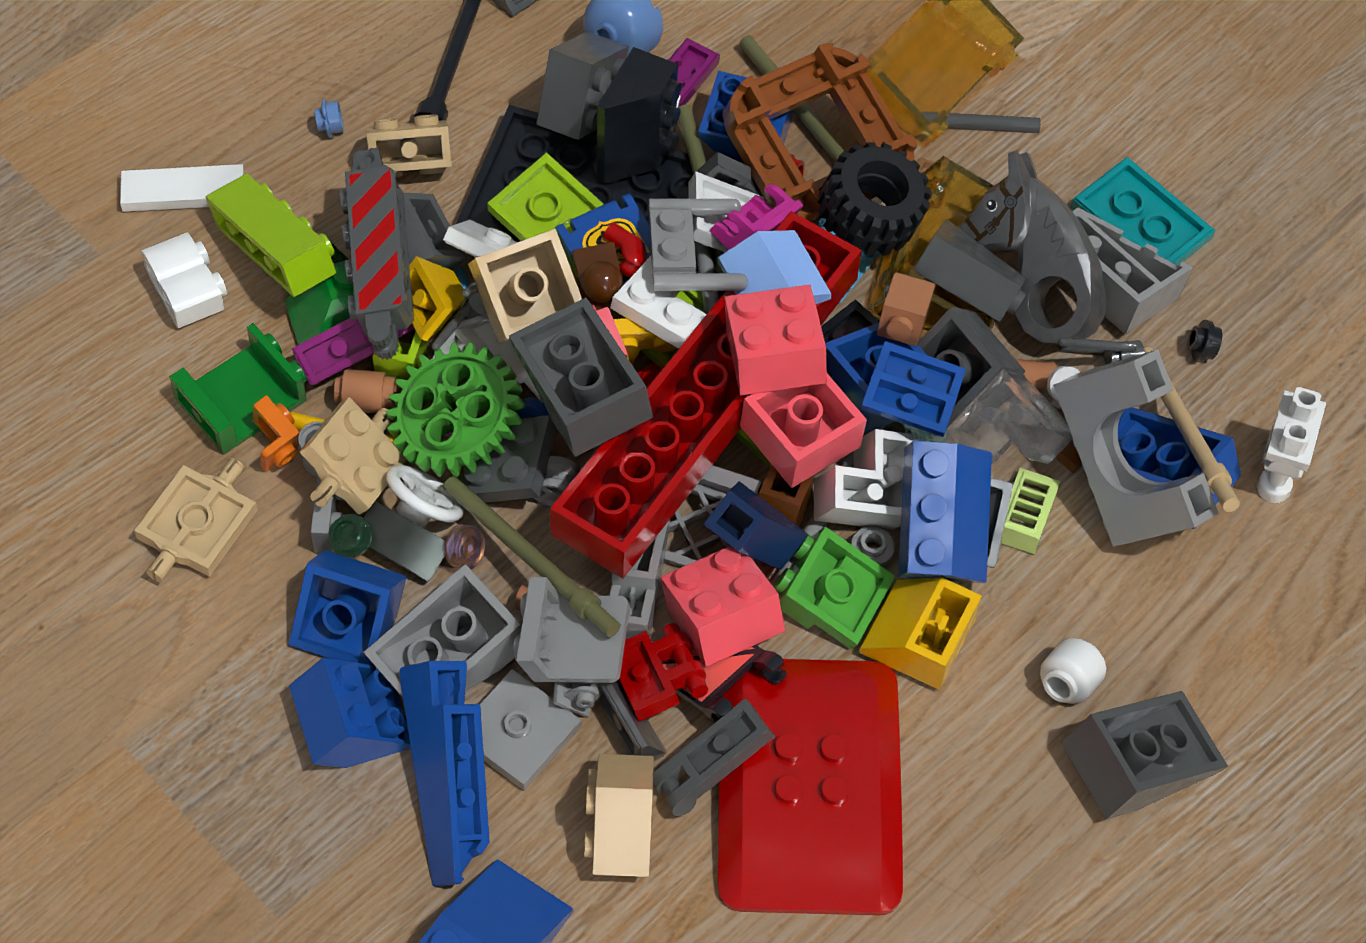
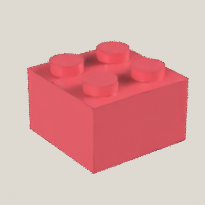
(775, 339)
(803, 428)
(723, 604)

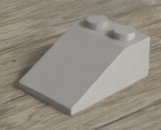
(451, 624)

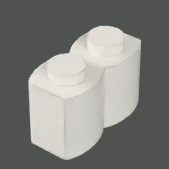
(184, 280)

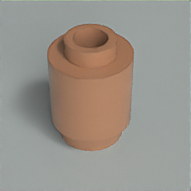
(366, 389)

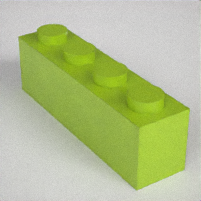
(272, 234)

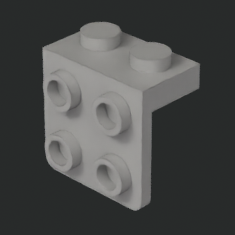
(561, 645)

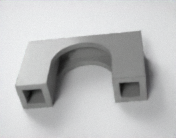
(1127, 501)

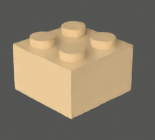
(524, 283)

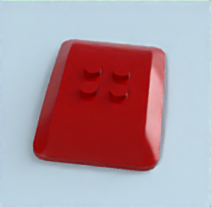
(819, 805)

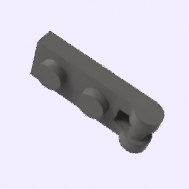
(711, 757)

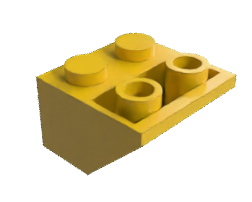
(922, 628)

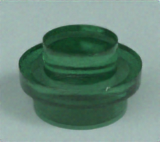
(350, 535)

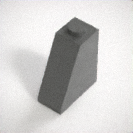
(971, 272)

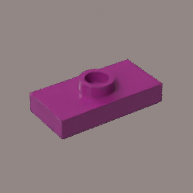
(694, 67)

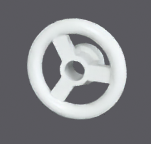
(422, 496)

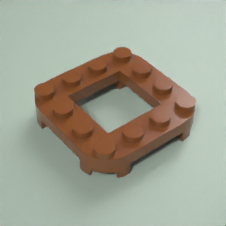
(791, 86)

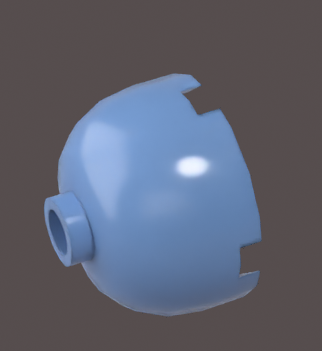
(626, 22)

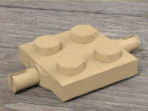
(352, 456)
(196, 520)

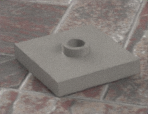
(523, 729)

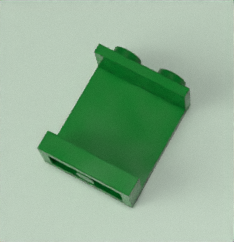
(225, 396)

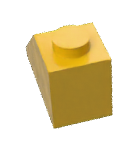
(434, 296)

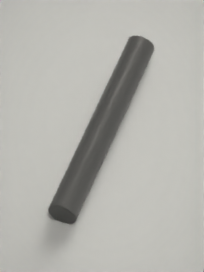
(990, 122)

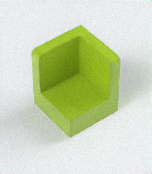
(406, 355)

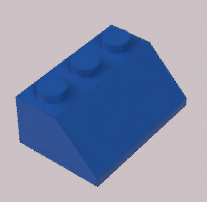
(945, 512)

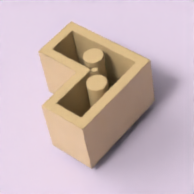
(622, 807)

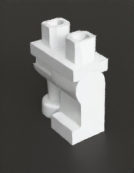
(1290, 443)

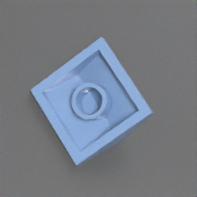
(774, 262)

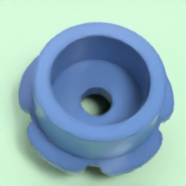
(329, 118)

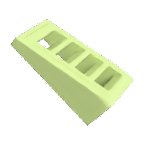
(1021, 536)

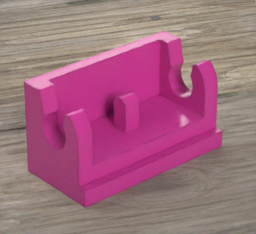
(755, 217)

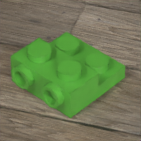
(833, 587)

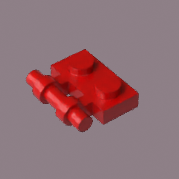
(648, 683)

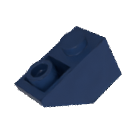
(755, 527)

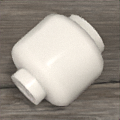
(1072, 671)

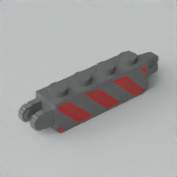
(378, 251)

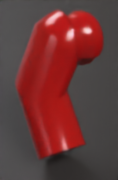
(632, 248)

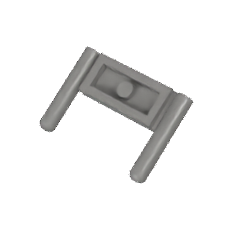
(675, 248)

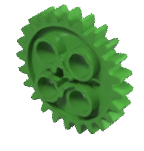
(472, 436)

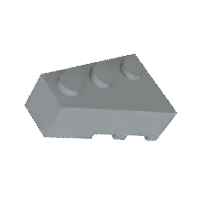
(1134, 277)

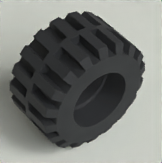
(885, 176)

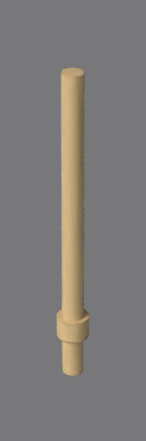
(1215, 473)

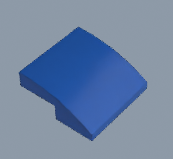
(913, 389)

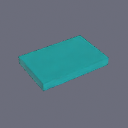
(1145, 212)

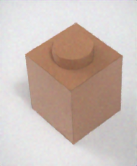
(905, 309)

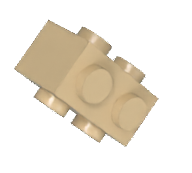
(412, 145)

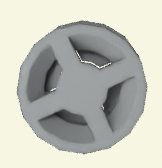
(557, 477)

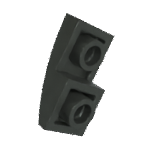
(404, 542)

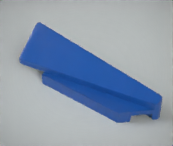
(447, 765)

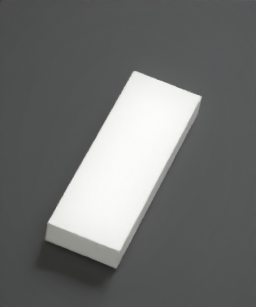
(173, 186)

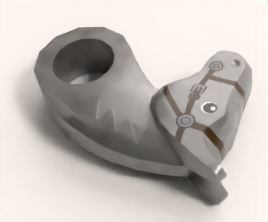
(1051, 246)

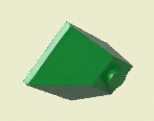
(320, 306)

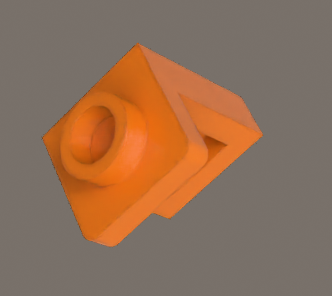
(278, 427)

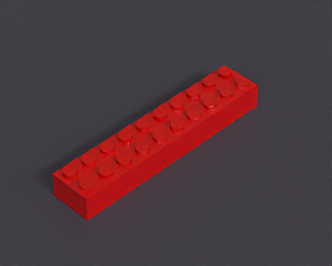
(696, 407)

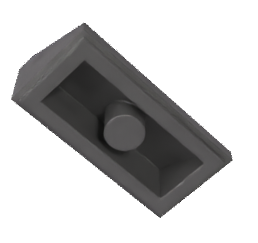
(636, 736)

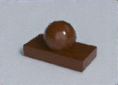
(598, 275)

